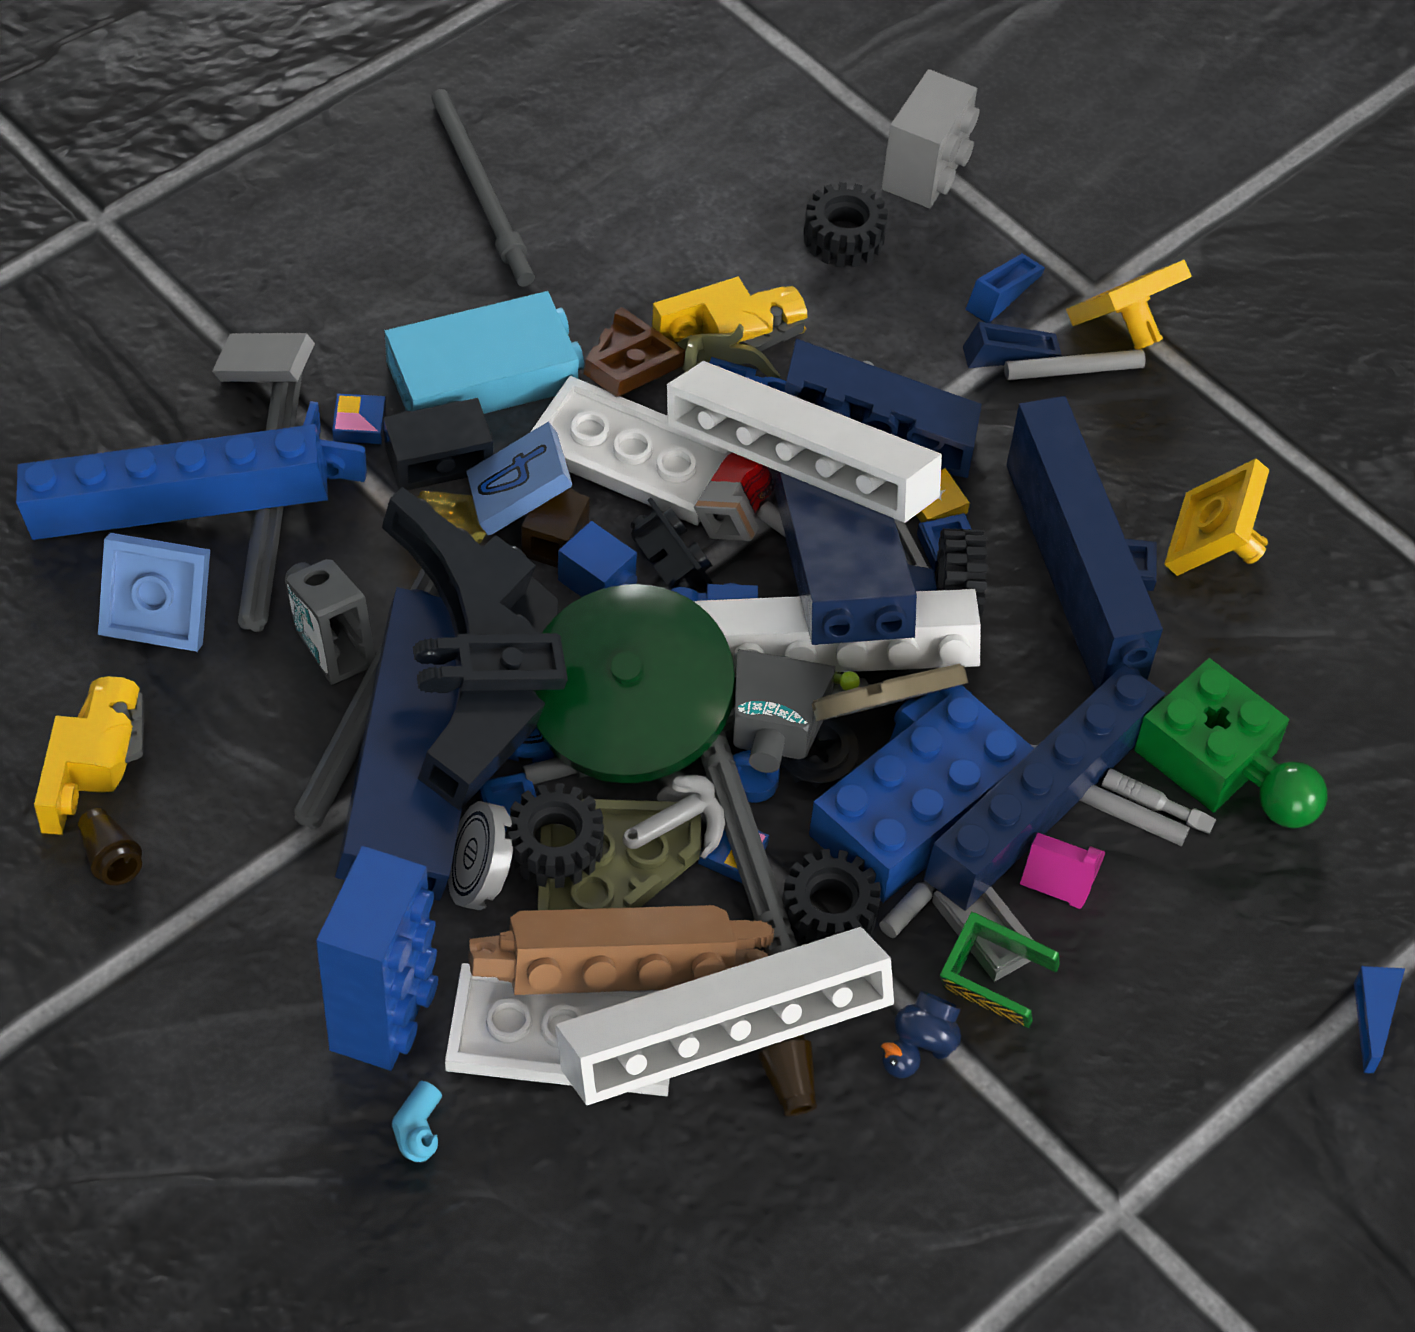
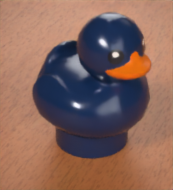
(926, 1025)

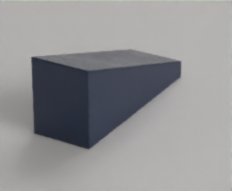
(996, 344)

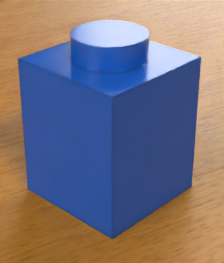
(595, 561)

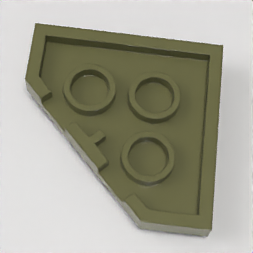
(623, 875)

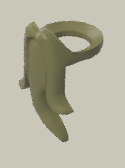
(724, 347)

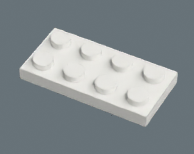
(631, 448)
(517, 1034)

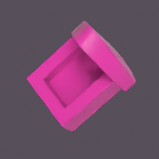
(1061, 869)

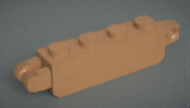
(616, 948)

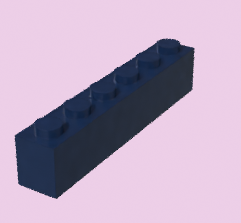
(1041, 788)

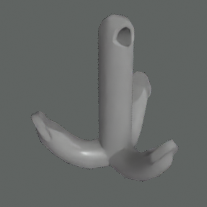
(693, 796)

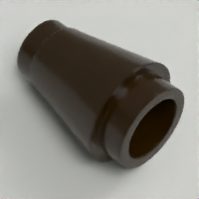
(109, 848)
(791, 1074)

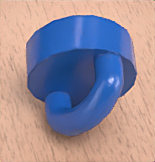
(756, 784)

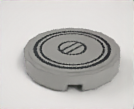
(480, 855)

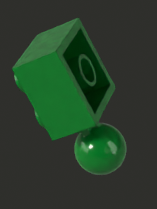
(1219, 736)

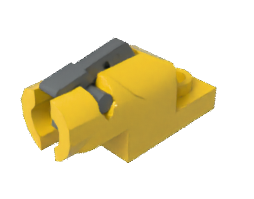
(721, 307)
(90, 749)

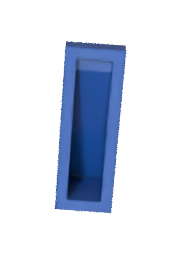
(1002, 286)
(1375, 1001)

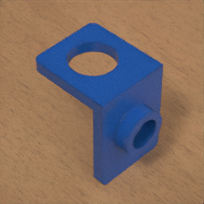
(342, 459)

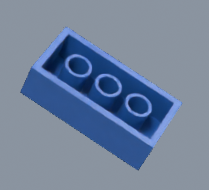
(916, 789)
(377, 958)

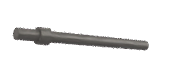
(508, 242)

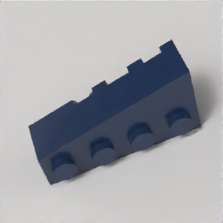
(887, 403)

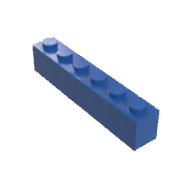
(172, 482)

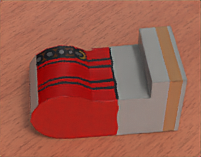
(735, 497)

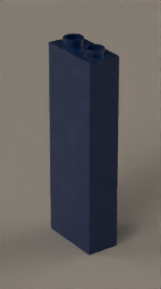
(1081, 541)
(845, 566)
(388, 802)

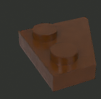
(631, 355)

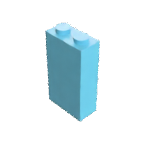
(489, 353)

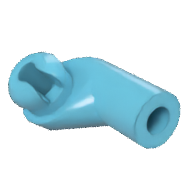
(411, 1123)

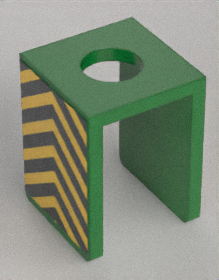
(1004, 937)

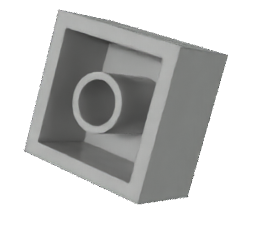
(930, 139)

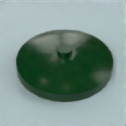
(642, 684)

